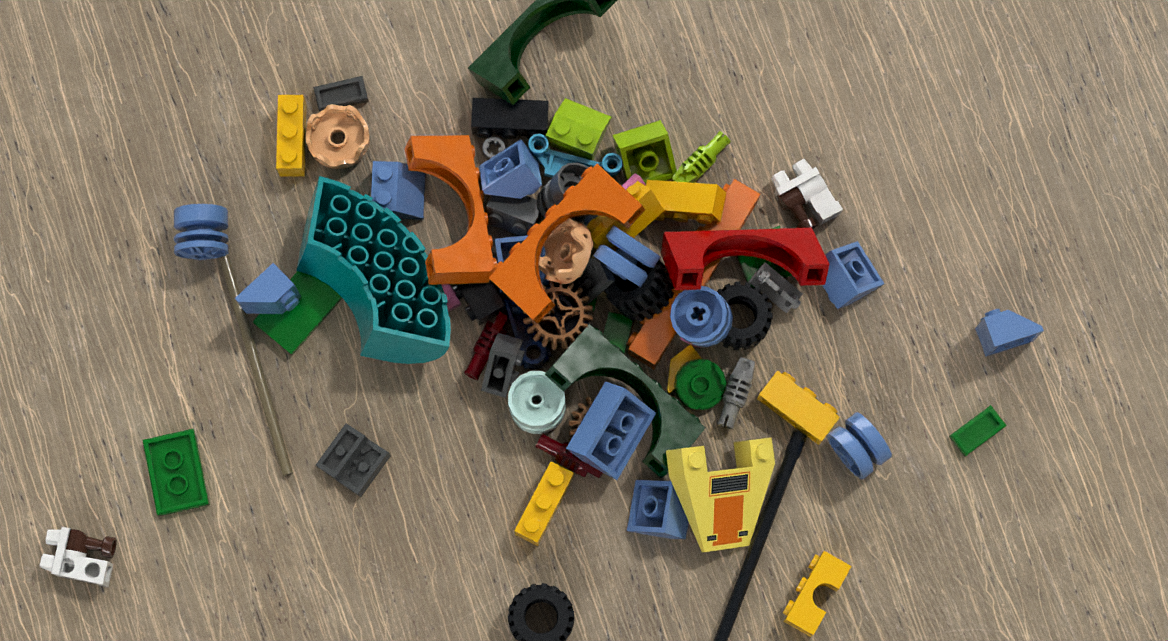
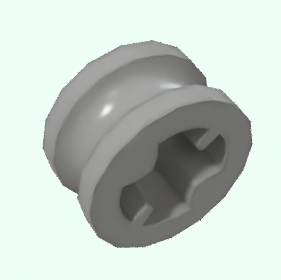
(492, 140)

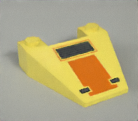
(722, 503)

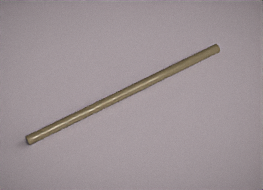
(256, 368)

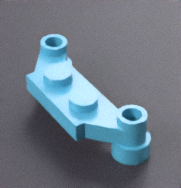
(554, 160)

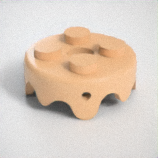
(331, 121)
(567, 238)

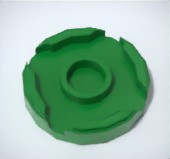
(700, 384)

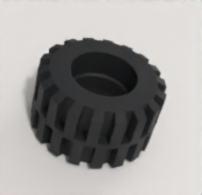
(645, 300)
(761, 309)
(537, 594)

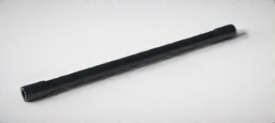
(791, 456)

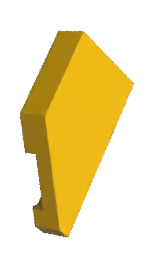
(676, 362)

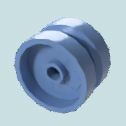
(625, 259)
(716, 316)
(859, 445)

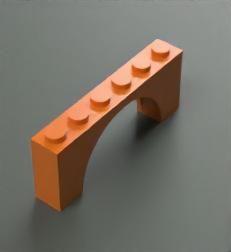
(453, 162)
(593, 195)

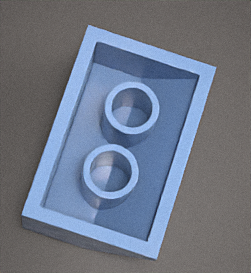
(611, 430)

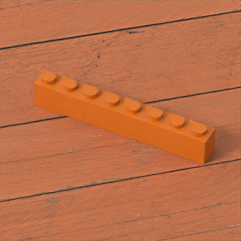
(658, 331)

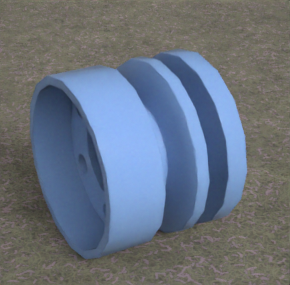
(200, 231)

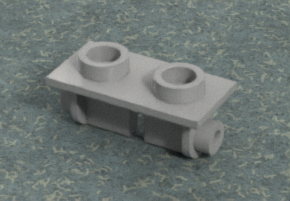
(776, 288)

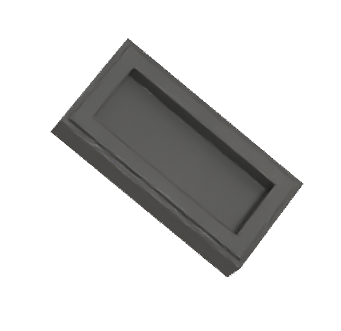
(341, 93)

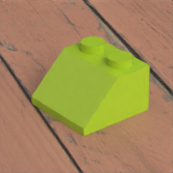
(577, 129)
(646, 152)

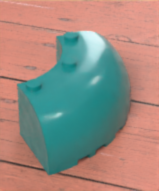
(378, 274)

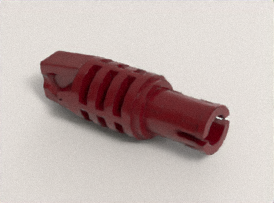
(483, 346)
(565, 457)

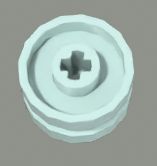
(539, 417)

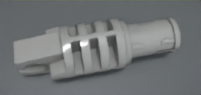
(736, 391)

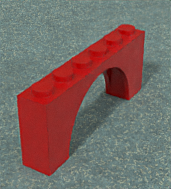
(791, 248)

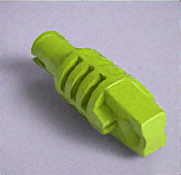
(701, 160)

